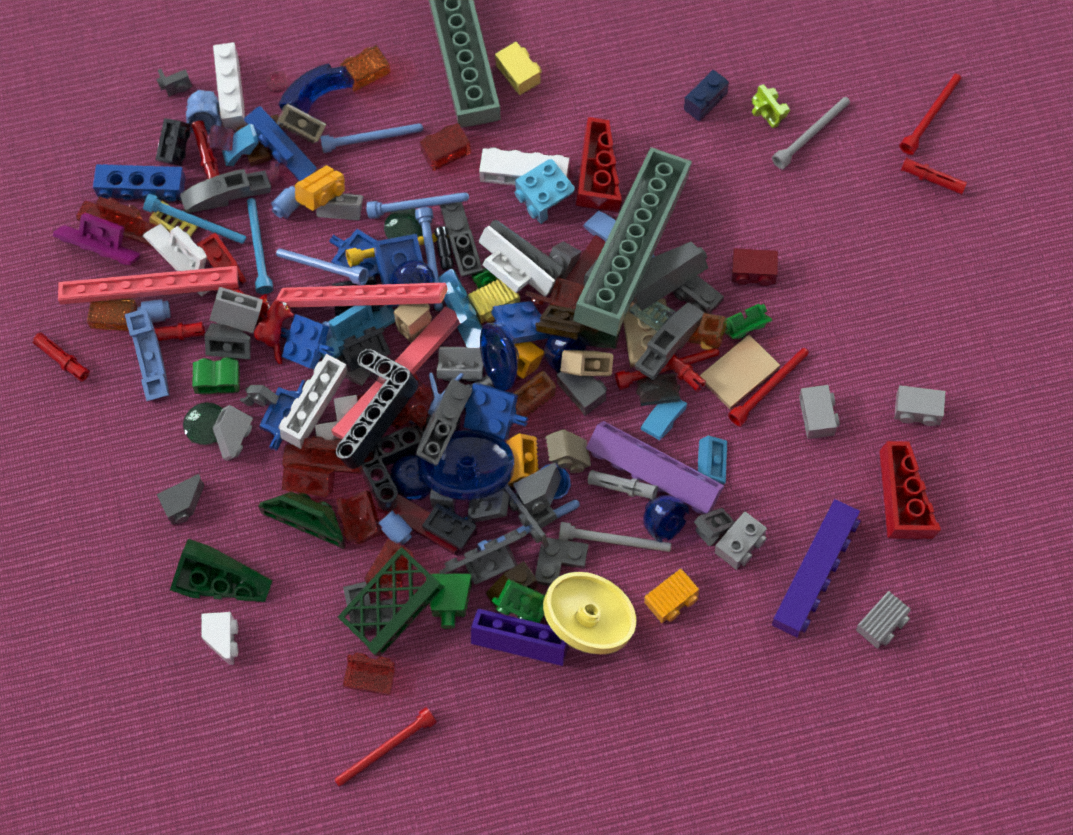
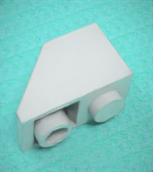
(218, 634)

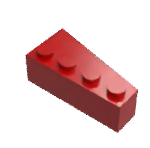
(597, 175)
(905, 499)

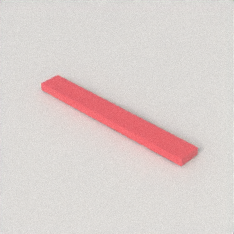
(147, 285)
(363, 295)
(411, 358)

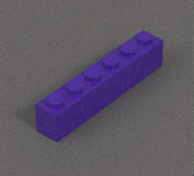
(815, 569)

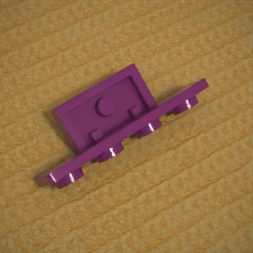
(100, 237)

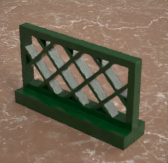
(404, 616)

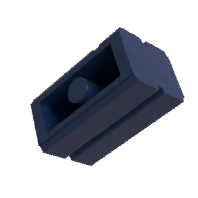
(706, 95)

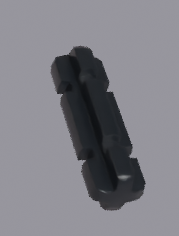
(444, 248)

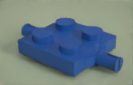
(359, 241)
(519, 321)
(306, 341)
(492, 411)
(276, 413)

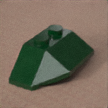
(305, 515)

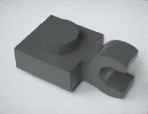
(260, 395)

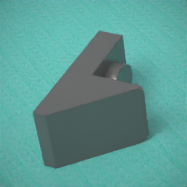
(713, 525)

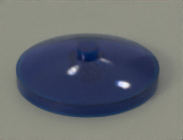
(470, 466)

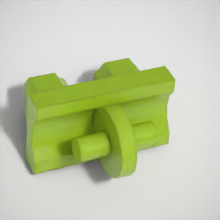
(767, 106)

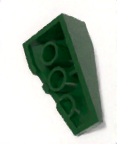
(214, 574)

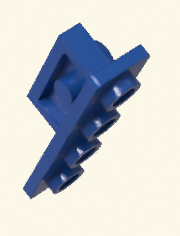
(280, 144)

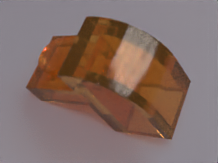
(710, 331)

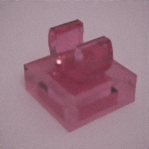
(220, 138)

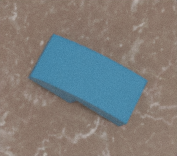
(243, 143)
(662, 417)

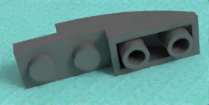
(224, 187)
(461, 239)
(668, 339)
(443, 422)

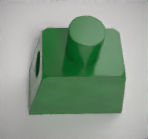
(452, 599)

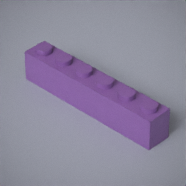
(654, 467)

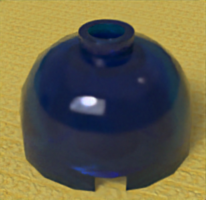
(412, 273)
(556, 345)
(408, 478)
(664, 517)

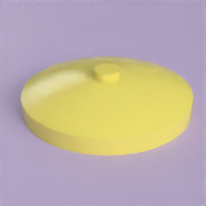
(589, 613)

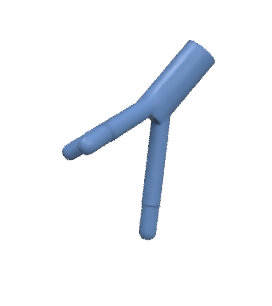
(437, 397)

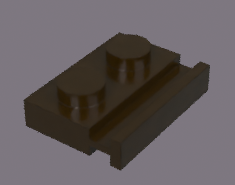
(559, 322)

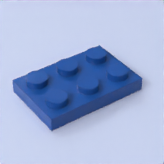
(393, 252)

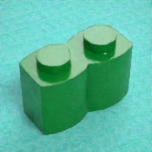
(216, 376)

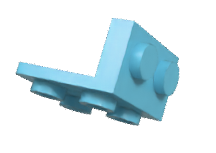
(543, 189)

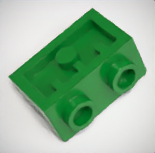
(520, 601)

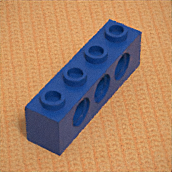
(130, 175)

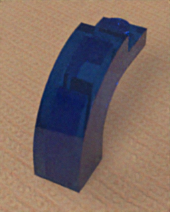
(315, 83)

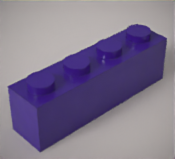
(518, 637)

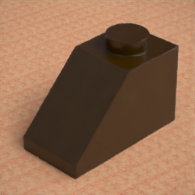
(519, 574)

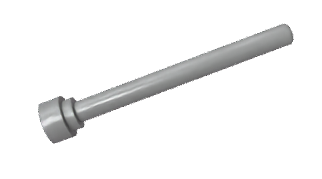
(782, 158)
(569, 532)

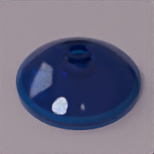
(499, 356)

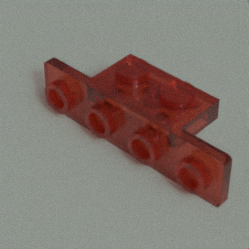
(120, 214)
(564, 294)
(318, 453)

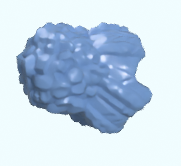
(203, 106)

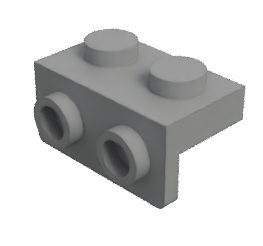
(460, 360)

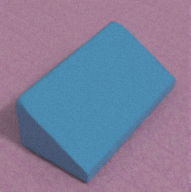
(713, 458)

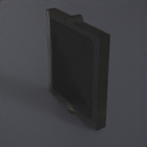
(658, 391)

